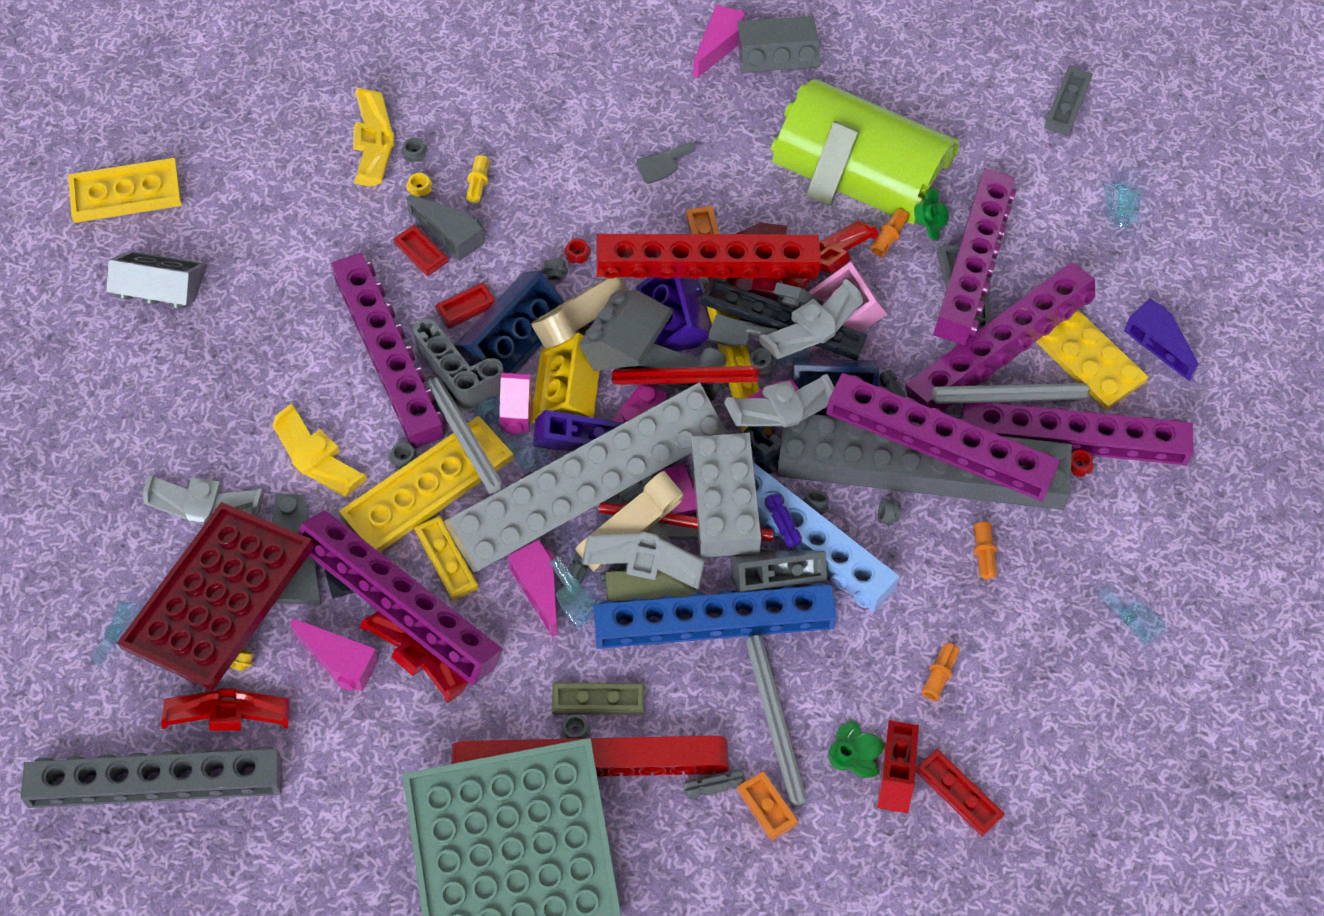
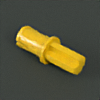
(477, 178)

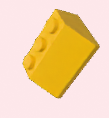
(565, 380)

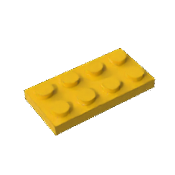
(124, 190)
(1093, 360)

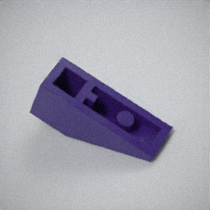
(1160, 334)
(568, 431)

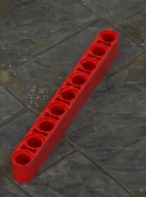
(622, 755)

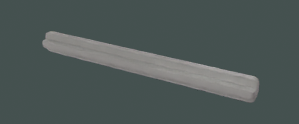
(1010, 393)
(465, 436)
(776, 721)

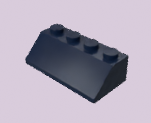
(506, 326)

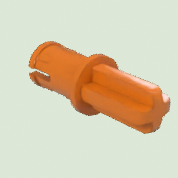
(889, 233)
(985, 550)
(940, 672)

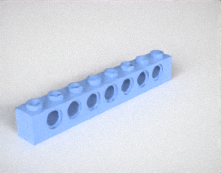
(835, 543)

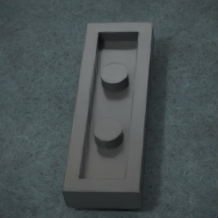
(1068, 101)

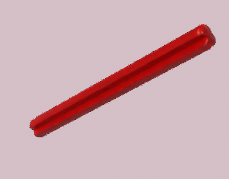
(730, 374)

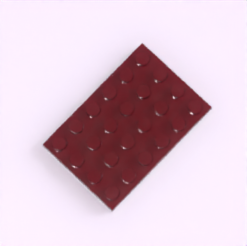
(216, 595)

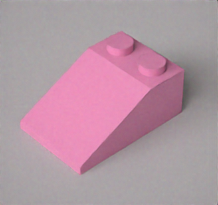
(867, 313)

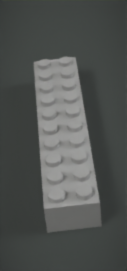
(583, 478)

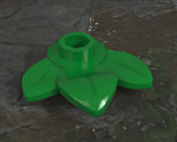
(932, 214)
(860, 750)

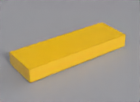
(446, 558)

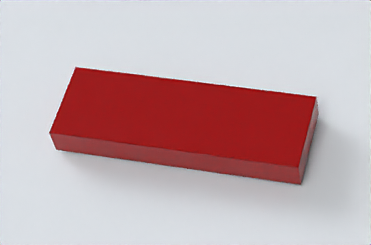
(959, 792)

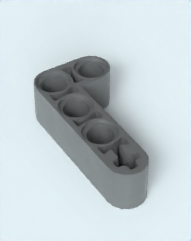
(666, 358)
(466, 384)

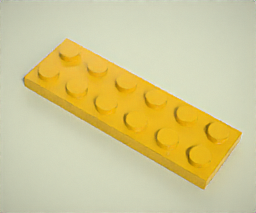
(421, 488)

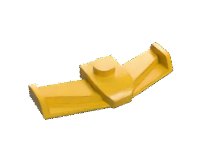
(372, 137)
(315, 454)

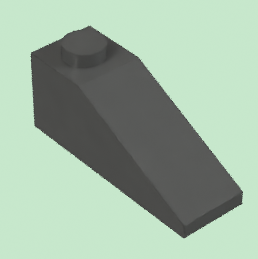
(448, 225)
(778, 569)

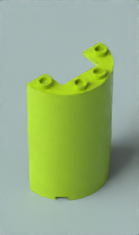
(892, 156)

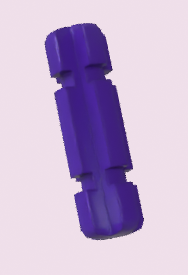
(783, 520)

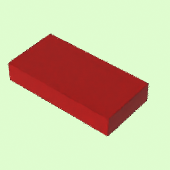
(420, 250)
(465, 305)

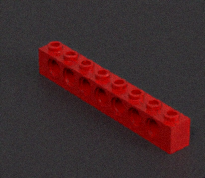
(688, 256)

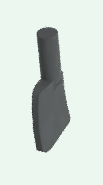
(662, 164)
(734, 332)

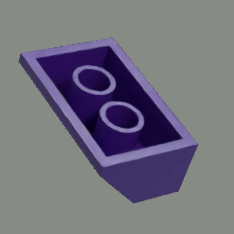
(690, 319)

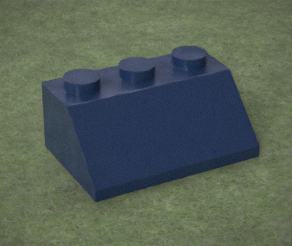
(810, 369)

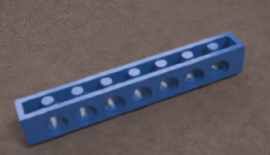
(703, 627)

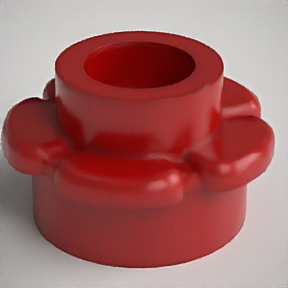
(577, 245)
(1085, 459)

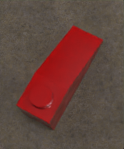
(898, 767)

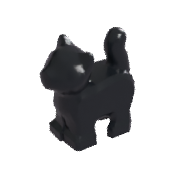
(764, 448)

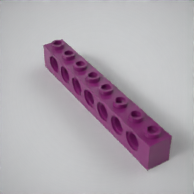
(974, 257)
(1006, 335)
(417, 429)
(1116, 444)
(951, 448)
(401, 598)

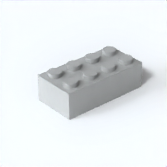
(725, 495)

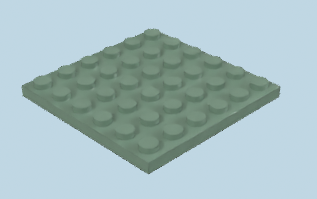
(513, 835)

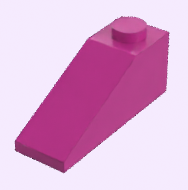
(718, 39)
(536, 578)
(341, 657)

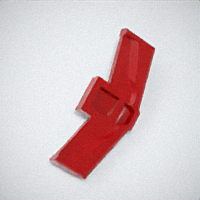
(834, 249)
(415, 657)
(225, 709)

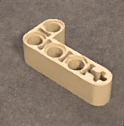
(576, 312)
(643, 512)

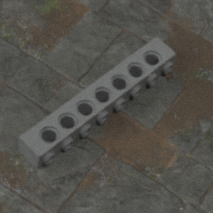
(263, 781)

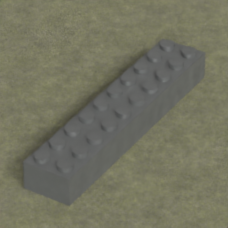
(845, 454)

